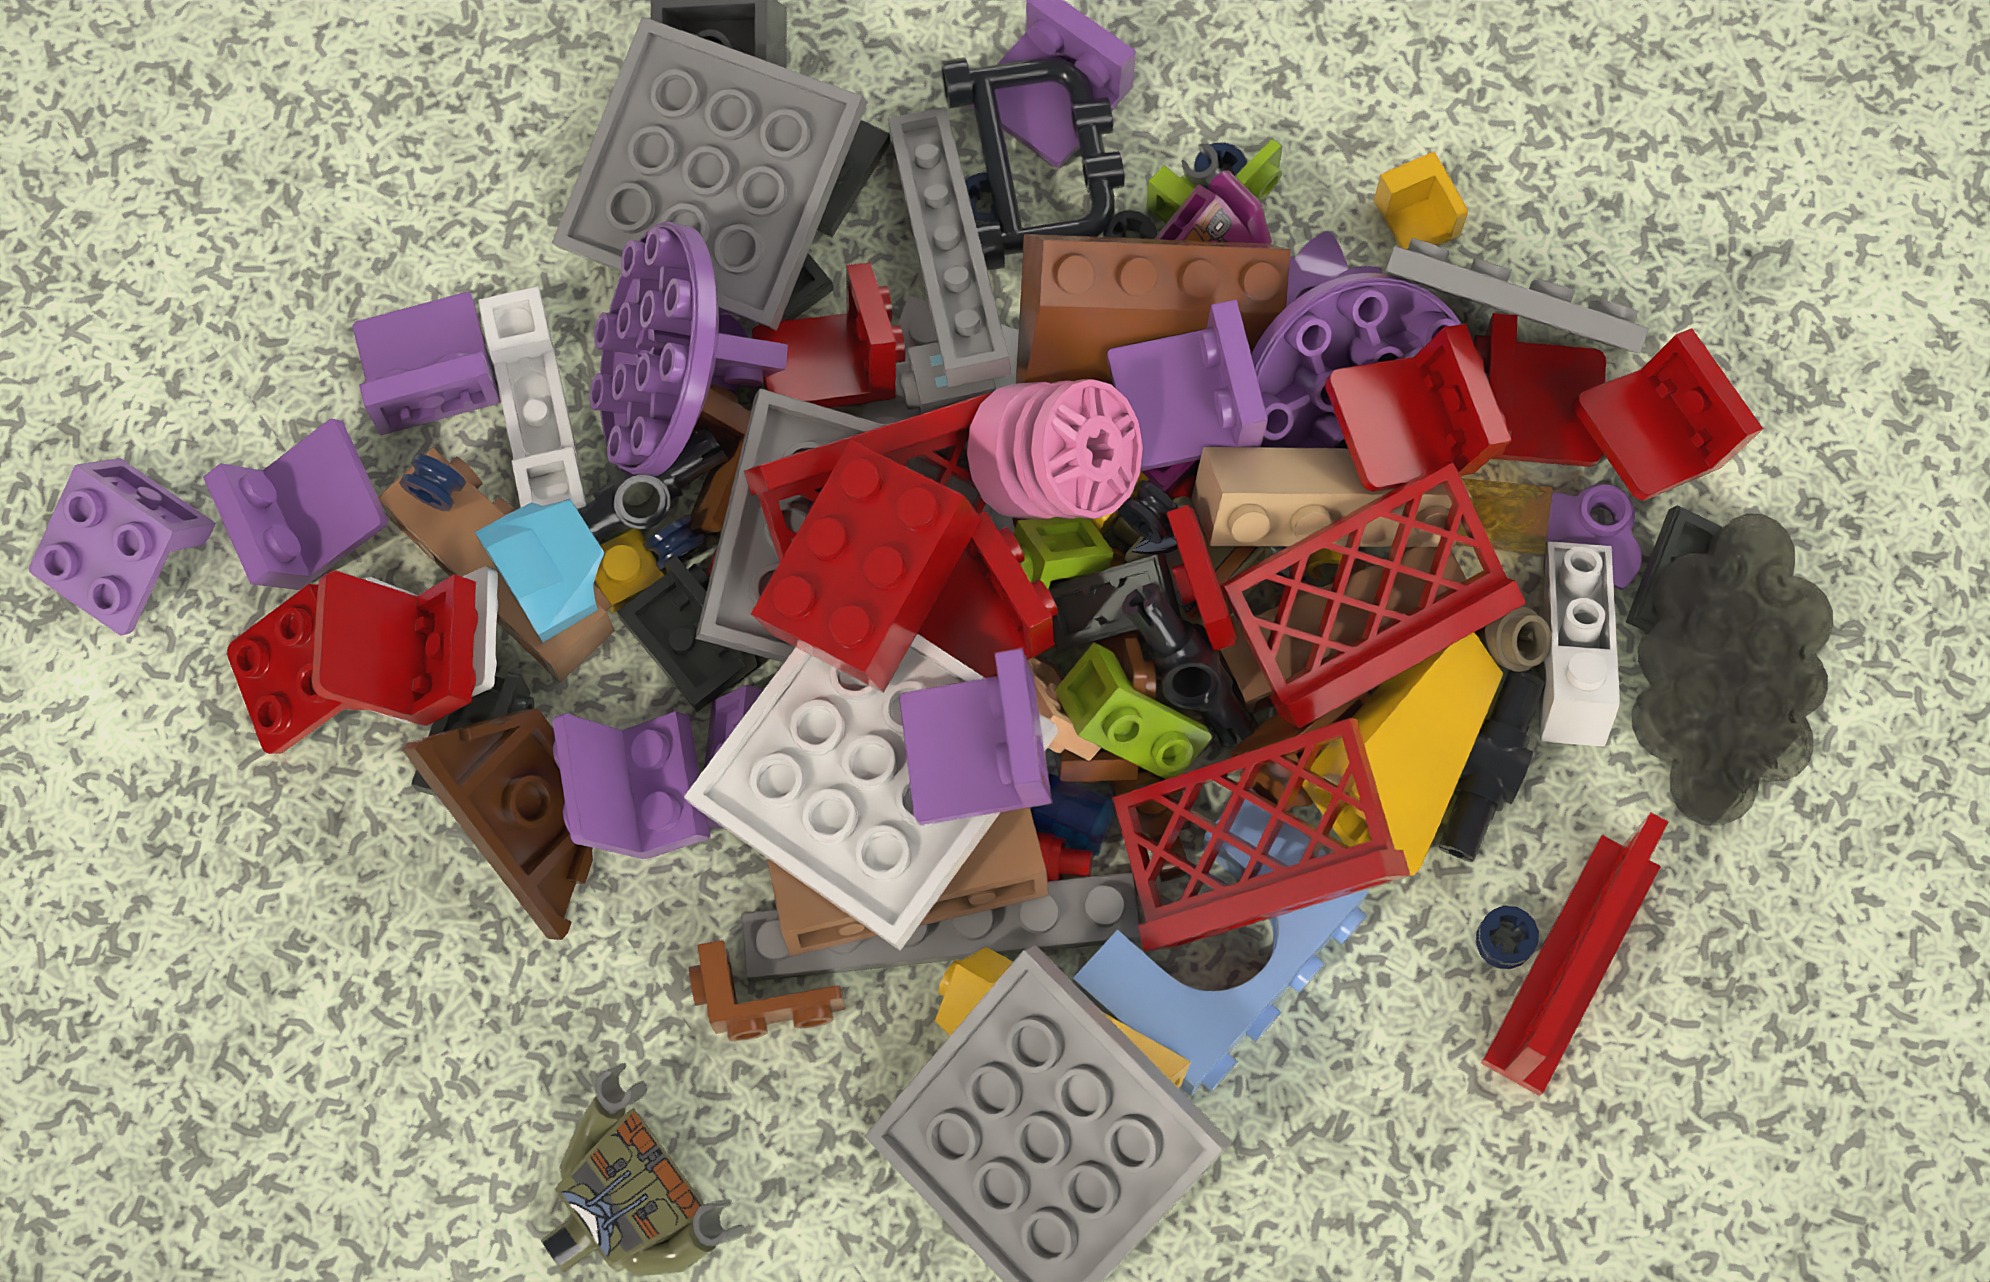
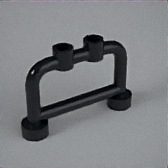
(1090, 121)

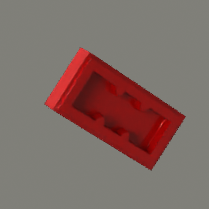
(1198, 579)

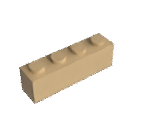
(1292, 492)

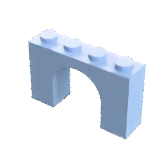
(1211, 1023)

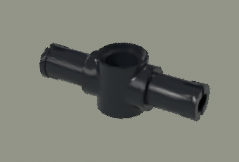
(609, 512)
(1189, 665)
(1493, 766)

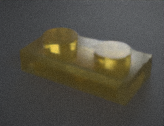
(1512, 514)

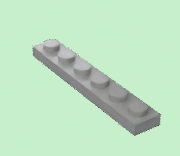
(949, 248)
(1072, 916)

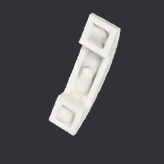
(532, 399)

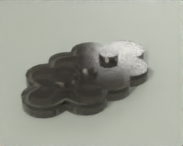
(1732, 669)

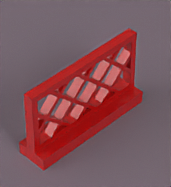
(897, 441)
(1383, 649)
(1276, 892)
(1575, 958)

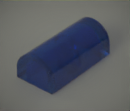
(1076, 815)

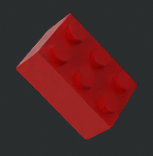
(867, 565)

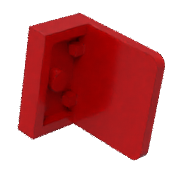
(841, 355)
(1536, 394)
(1419, 412)
(1668, 418)
(990, 604)
(395, 648)
(276, 672)

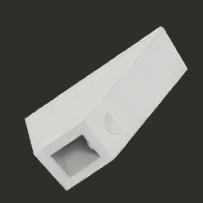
(1583, 660)

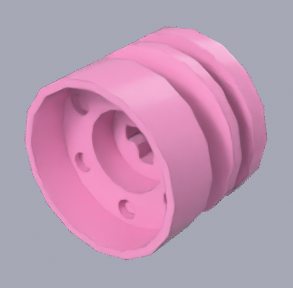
(1055, 450)

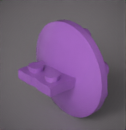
(1333, 328)
(667, 350)

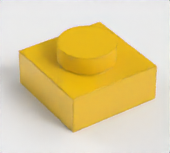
(626, 569)

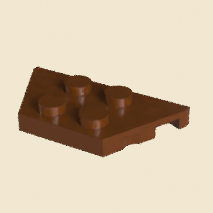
(510, 803)

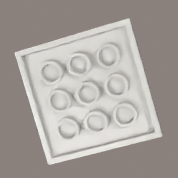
(827, 792)

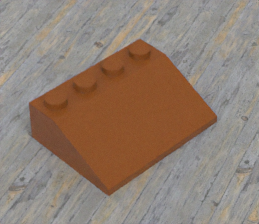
(1126, 291)

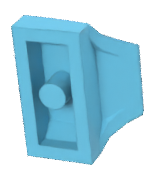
(546, 563)

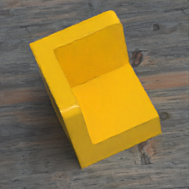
(1420, 202)

